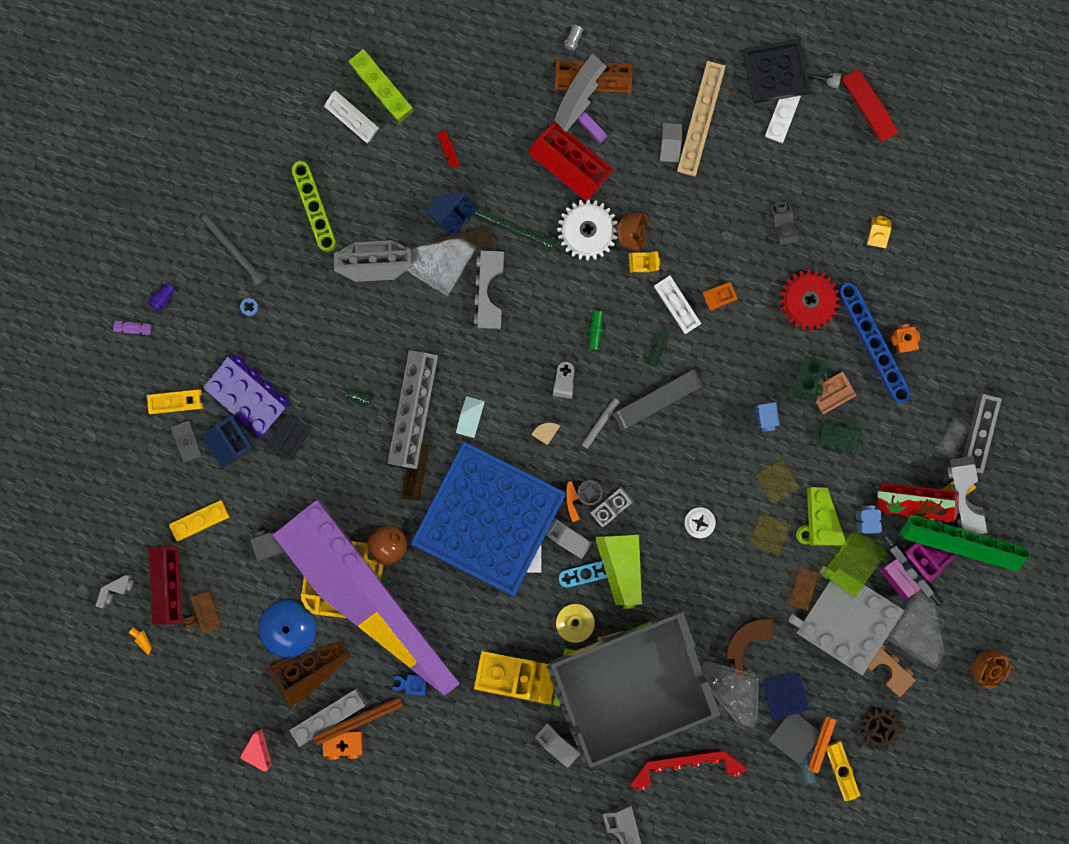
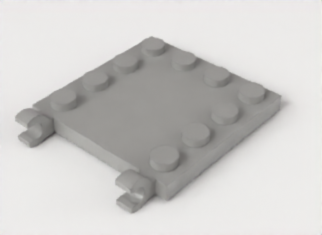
(849, 626)

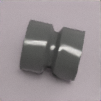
(589, 492)

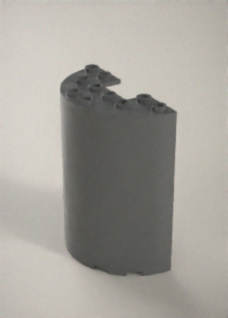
(632, 688)

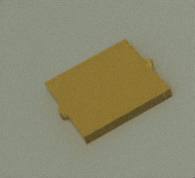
(777, 481)
(769, 534)

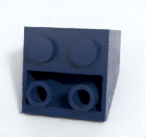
(451, 211)
(228, 441)

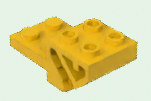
(514, 678)

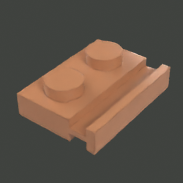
(836, 392)

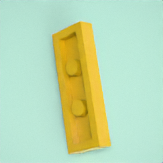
(199, 520)

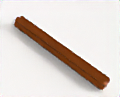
(357, 721)

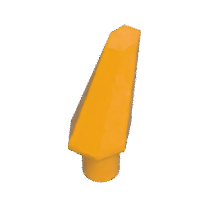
(141, 640)

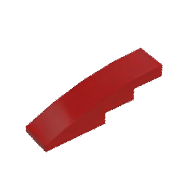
(869, 105)

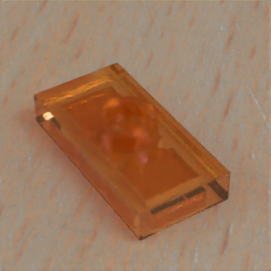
(803, 589)
(206, 612)

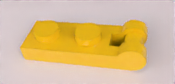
(174, 402)

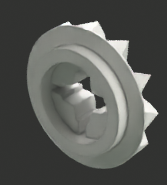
(708, 519)

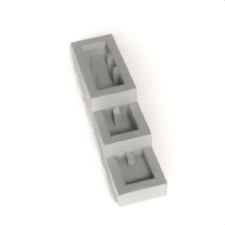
(581, 88)

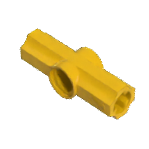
(846, 782)

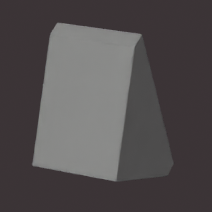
(671, 142)

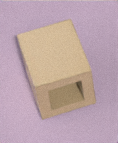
(546, 432)

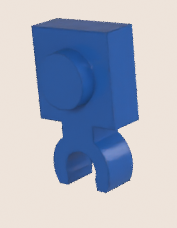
(414, 684)

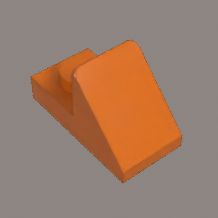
(720, 296)

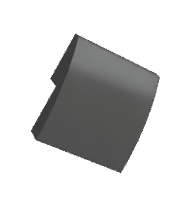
(795, 737)

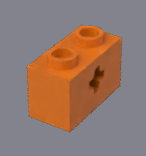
(353, 738)

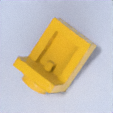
(879, 231)
(644, 262)

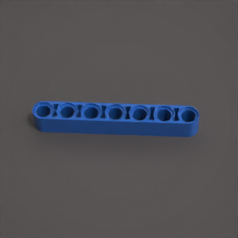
(882, 348)

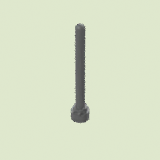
(256, 276)

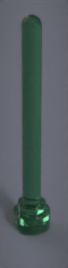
(546, 241)

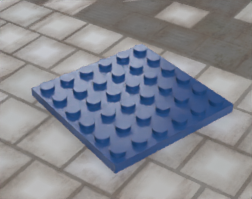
(488, 519)

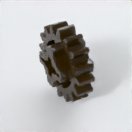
(872, 731)

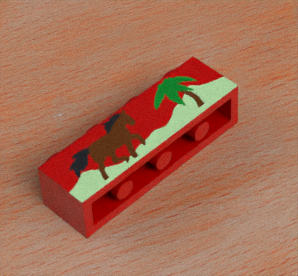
(918, 501)

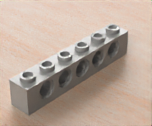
(412, 409)

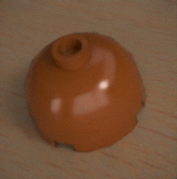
(631, 230)
(387, 545)
(990, 668)

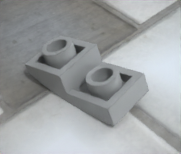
(611, 507)

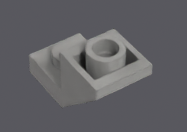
(568, 538)
(120, 586)
(557, 745)

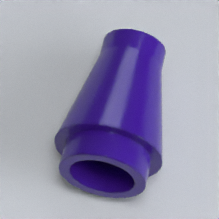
(161, 298)

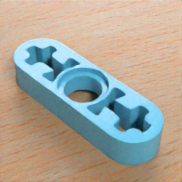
(573, 581)

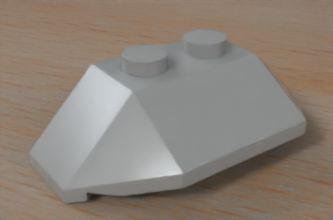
(372, 260)

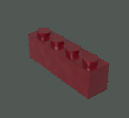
(165, 585)

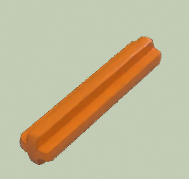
(821, 745)

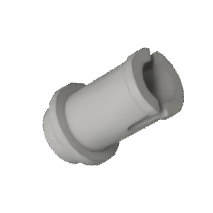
(573, 37)

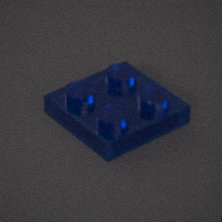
(785, 696)

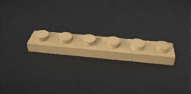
(701, 118)

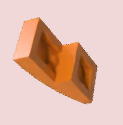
(571, 496)

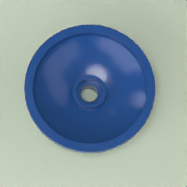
(301, 626)

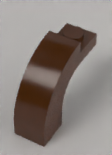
(746, 633)

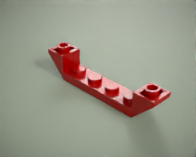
(642, 778)

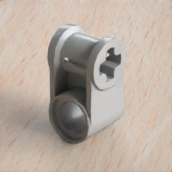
(564, 384)

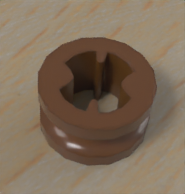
(189, 622)

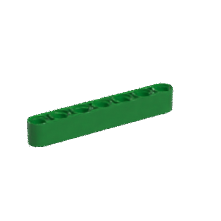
(964, 543)

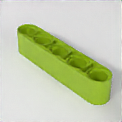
(310, 198)

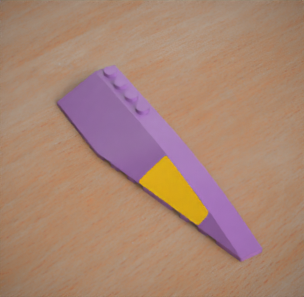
(355, 590)

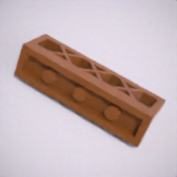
(608, 81)

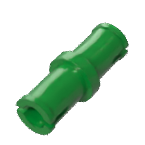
(595, 330)

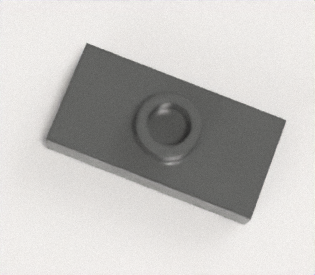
(186, 441)

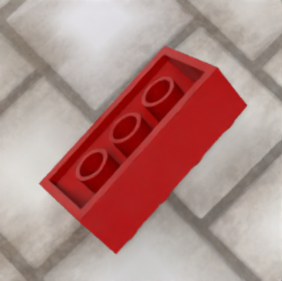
(570, 161)

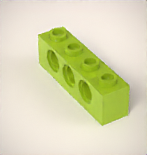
(381, 86)

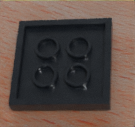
(776, 71)

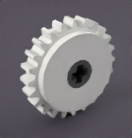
(575, 223)

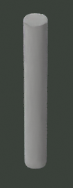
(600, 423)

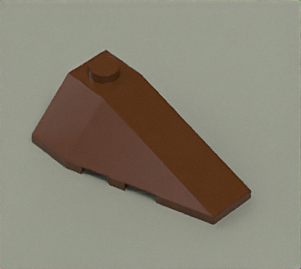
(303, 674)

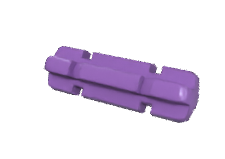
(132, 328)

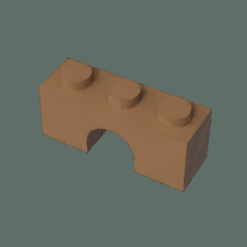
(899, 678)

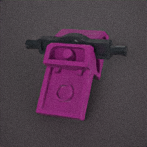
(915, 568)

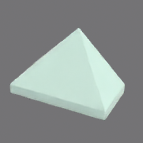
(470, 417)

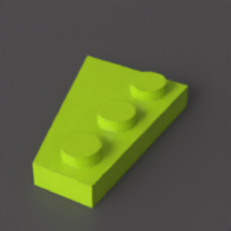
(823, 520)

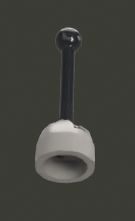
(832, 79)

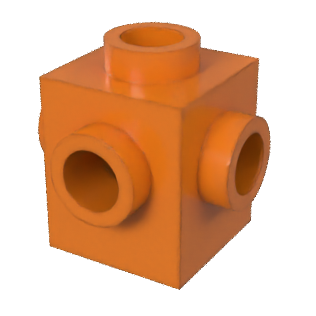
(901, 344)

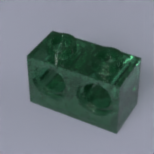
(807, 378)

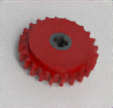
(814, 313)

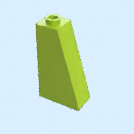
(622, 566)

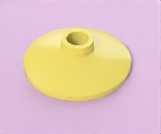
(575, 633)

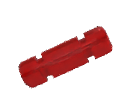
(448, 149)

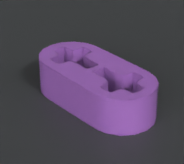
(587, 122)

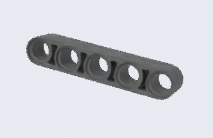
(658, 399)

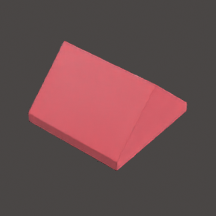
(257, 752)

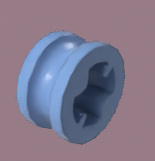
(249, 300)

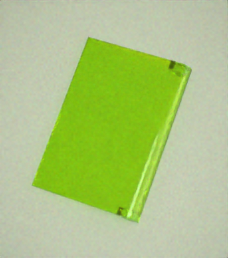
(854, 563)

